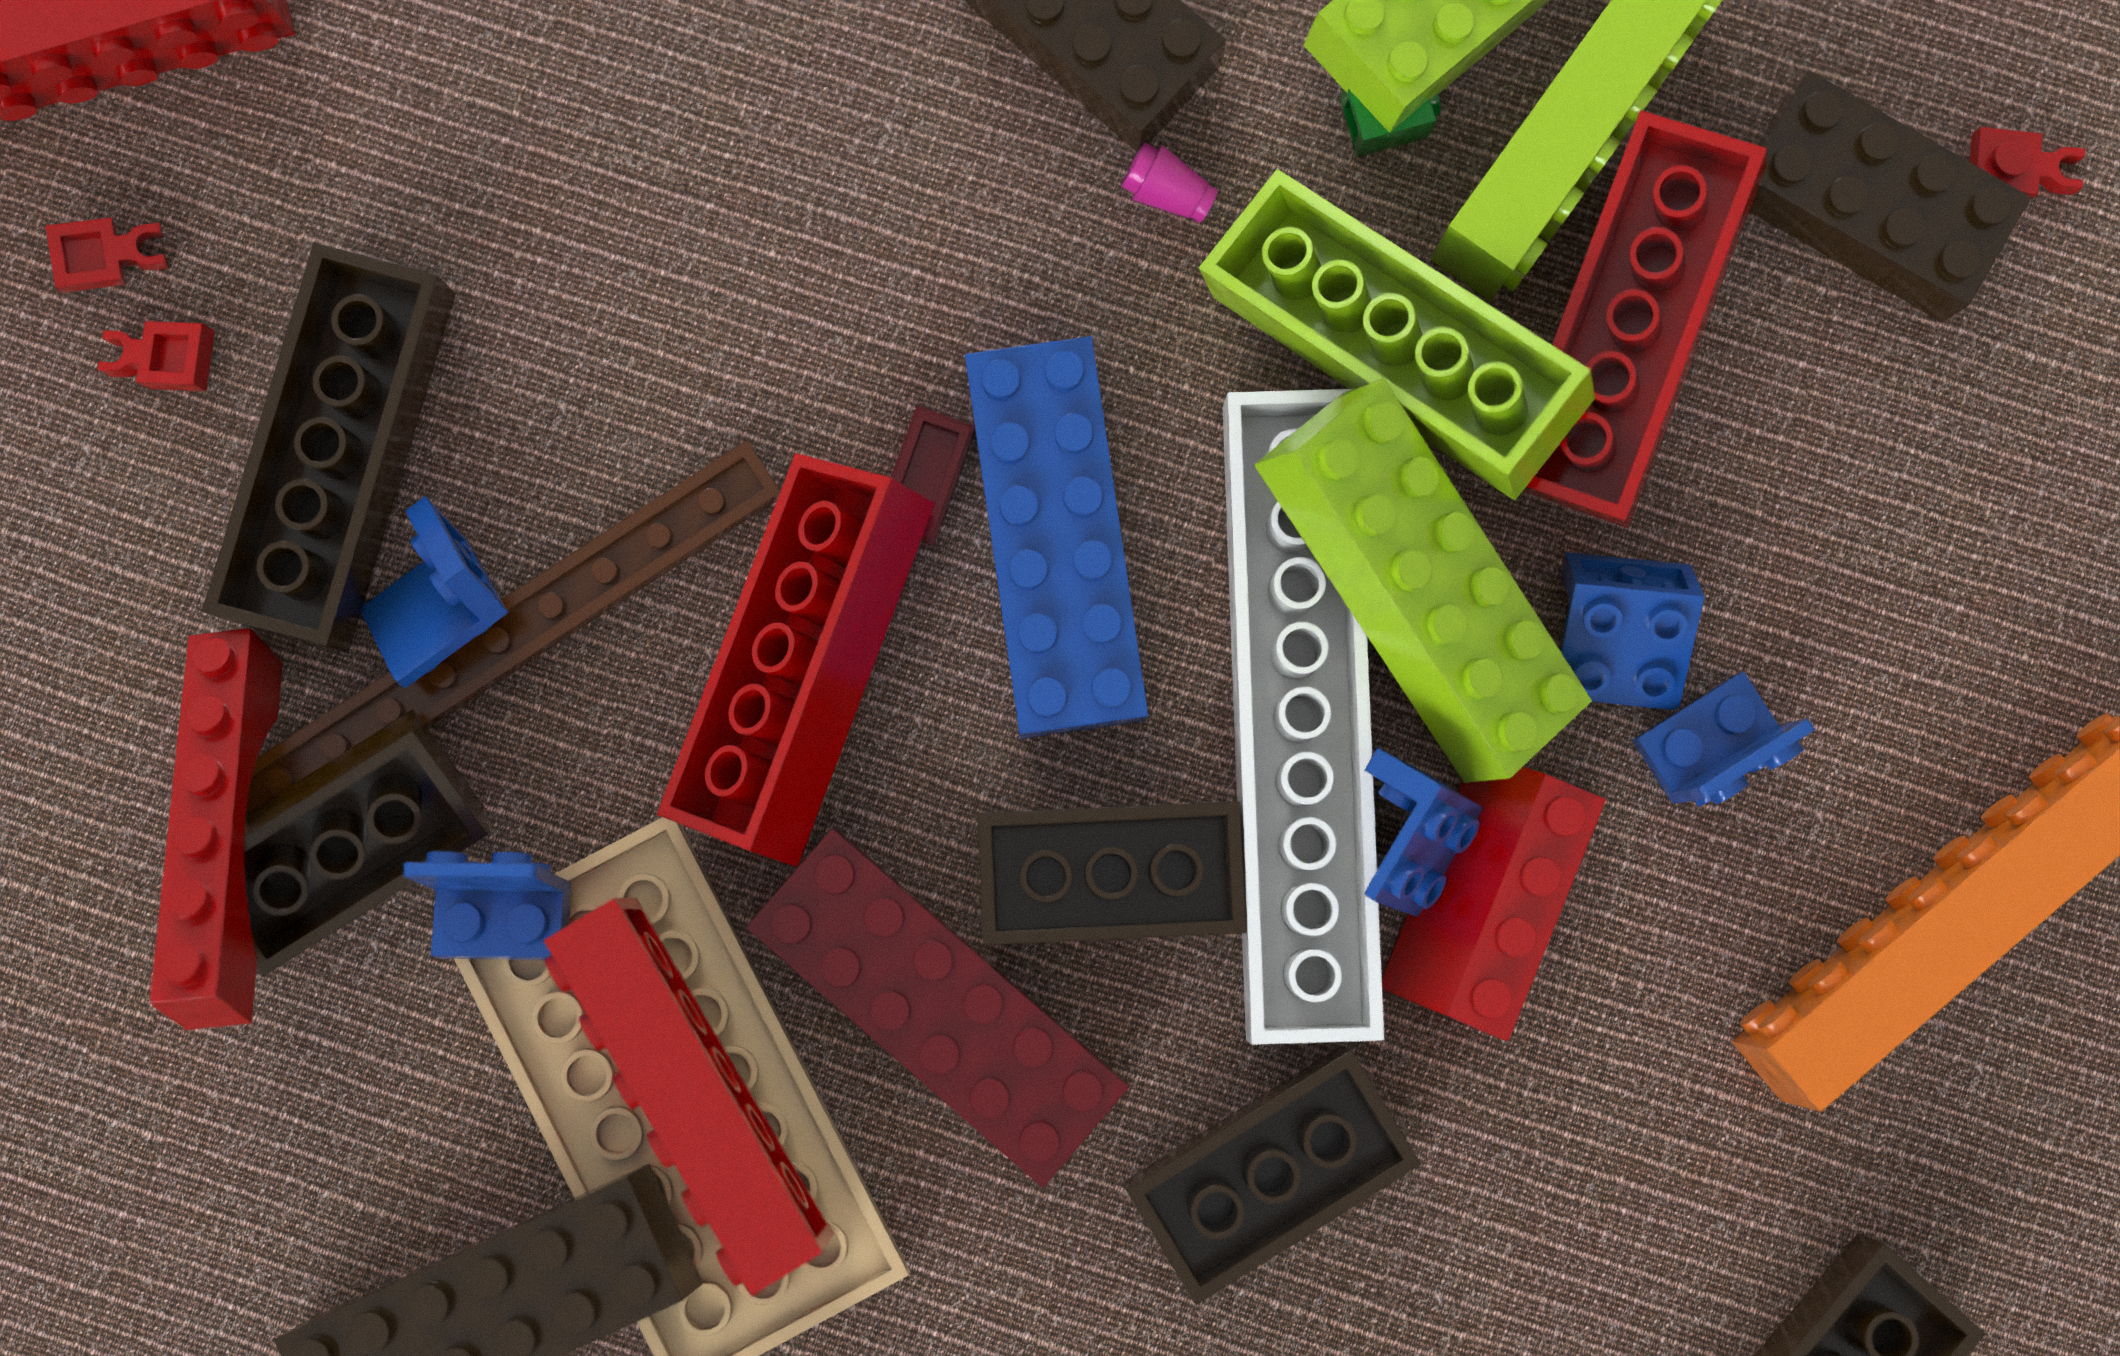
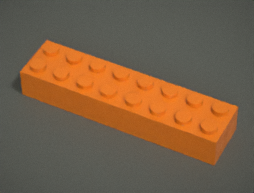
(1942, 927)

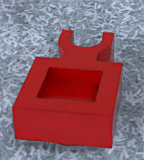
(2020, 163)
(93, 254)
(166, 356)

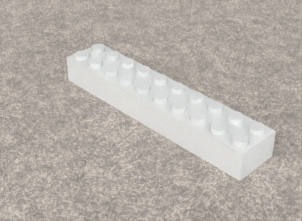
(1298, 756)

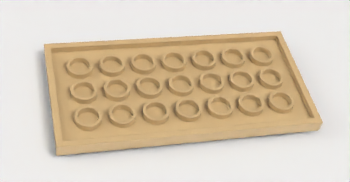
(602, 1138)

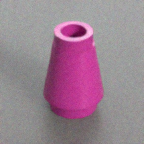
(1168, 183)

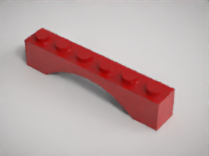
(203, 930)

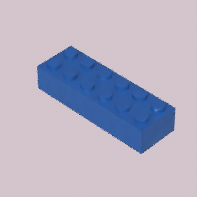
(1056, 537)

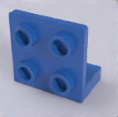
(434, 604)
(1630, 628)
(1716, 741)
(1436, 830)
(492, 907)

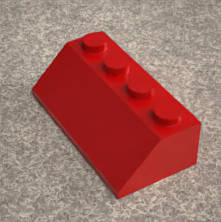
(1499, 905)

